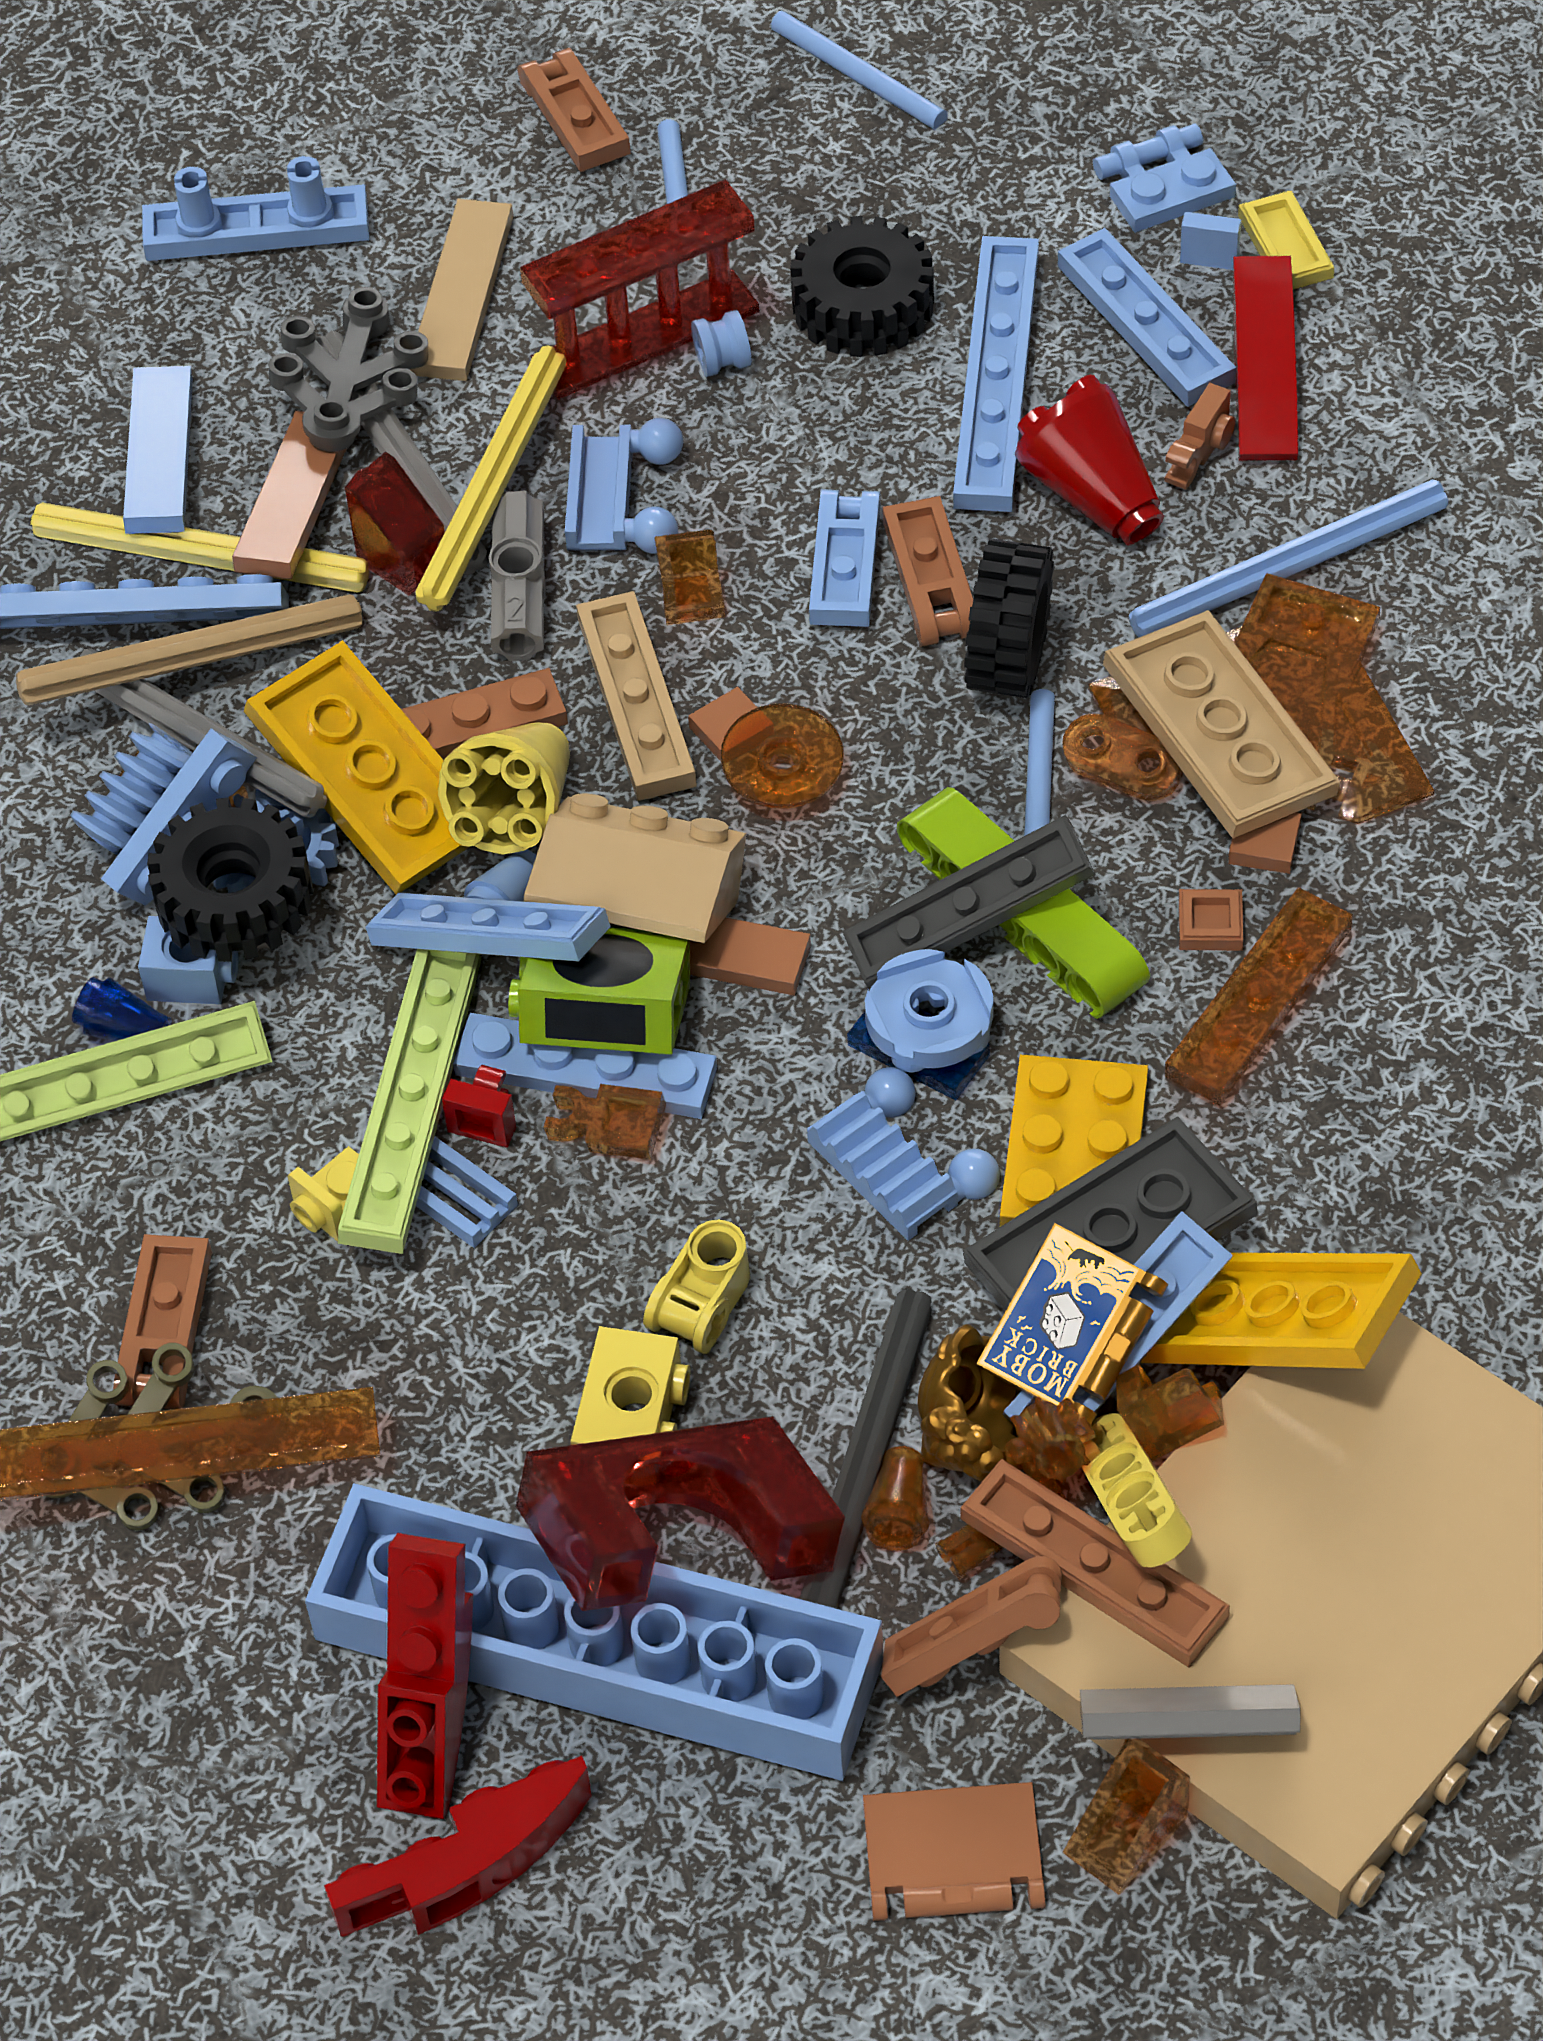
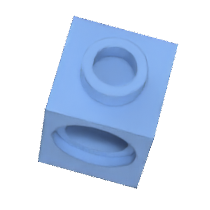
(177, 974)

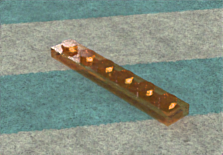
(188, 1443)

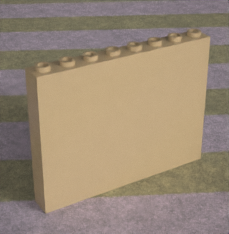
(1374, 1560)

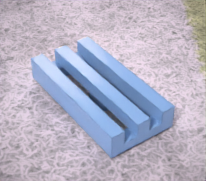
(475, 1177)

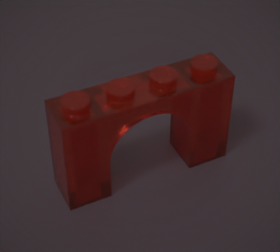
(743, 1472)

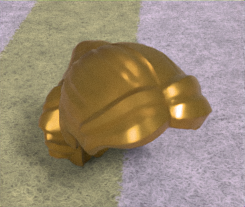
(964, 1408)

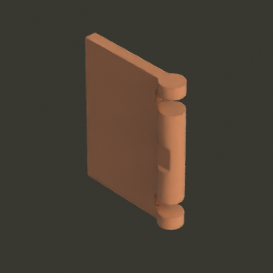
(953, 1849)

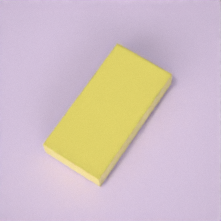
(1282, 229)

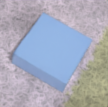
(1209, 240)

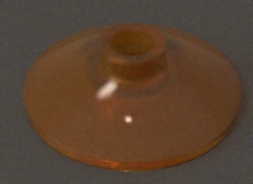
(777, 736)

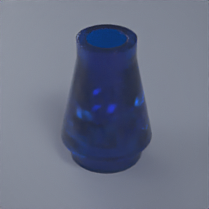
(114, 1012)

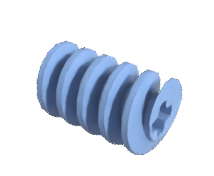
(135, 791)

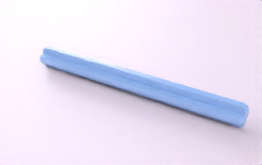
(1290, 557)

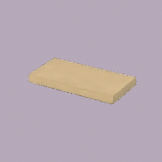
(1221, 724)

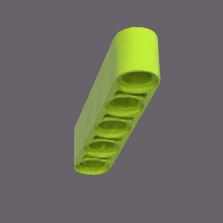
(1062, 932)

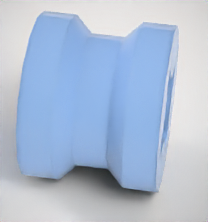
(721, 343)

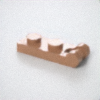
(575, 109)
(929, 568)
(163, 1309)
(973, 1624)

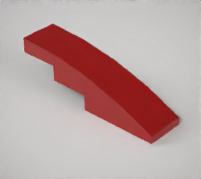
(1265, 358)

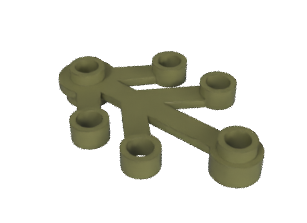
(151, 1399)

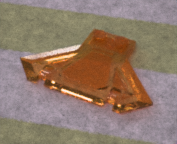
(1311, 658)

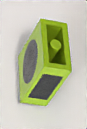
(617, 997)

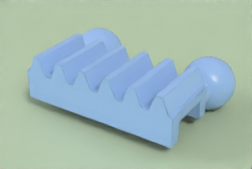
(601, 487)
(886, 1166)

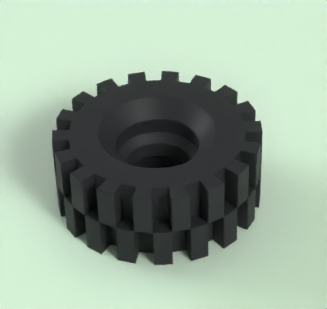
(866, 315)
(1009, 618)
(223, 844)

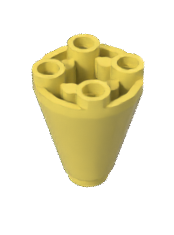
(504, 786)

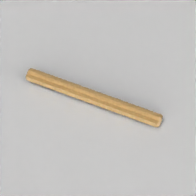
(188, 649)

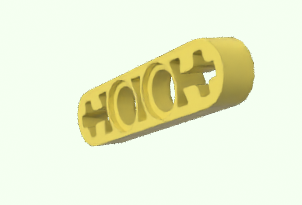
(1134, 1493)

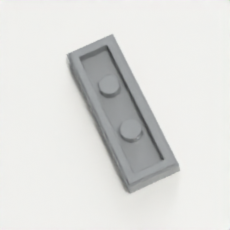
(1189, 1712)

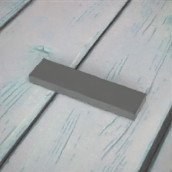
(973, 898)

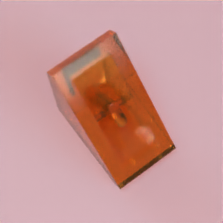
(1130, 1815)

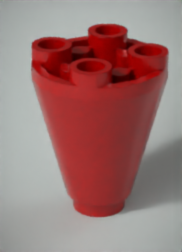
(1091, 460)

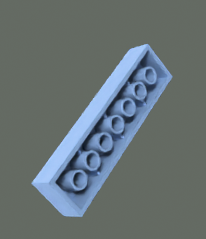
(688, 1662)

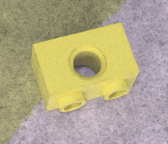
(625, 1371)

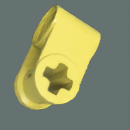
(697, 1296)

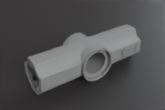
(517, 576)

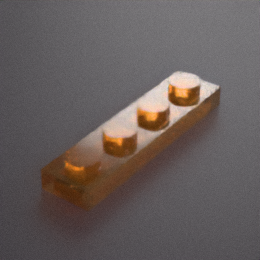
(1258, 996)

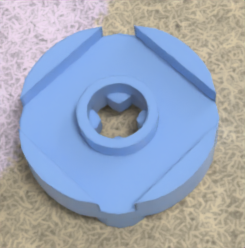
(937, 1040)

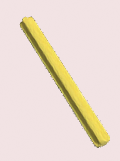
(490, 479)
(190, 546)

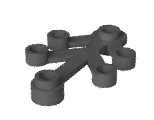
(336, 420)

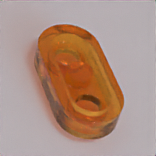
(1118, 757)

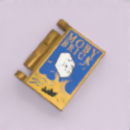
(1070, 1322)

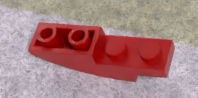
(425, 1675)
(493, 1844)

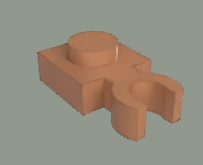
(1204, 430)

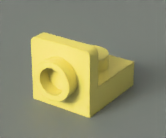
(321, 1198)

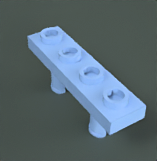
(254, 222)

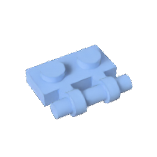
(1167, 190)

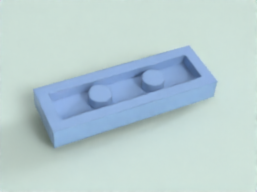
(210, 773)

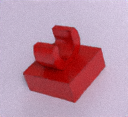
(480, 1108)

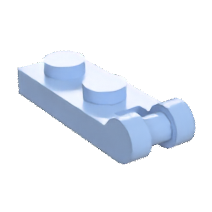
(844, 559)

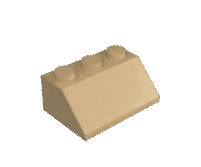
(639, 866)

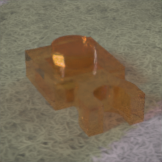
(613, 1123)

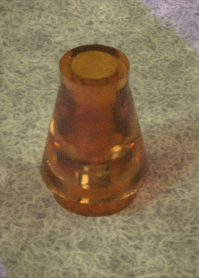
(897, 1504)

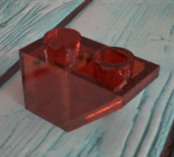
(392, 523)

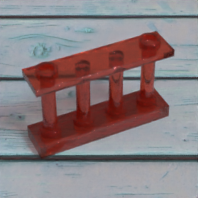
(629, 254)

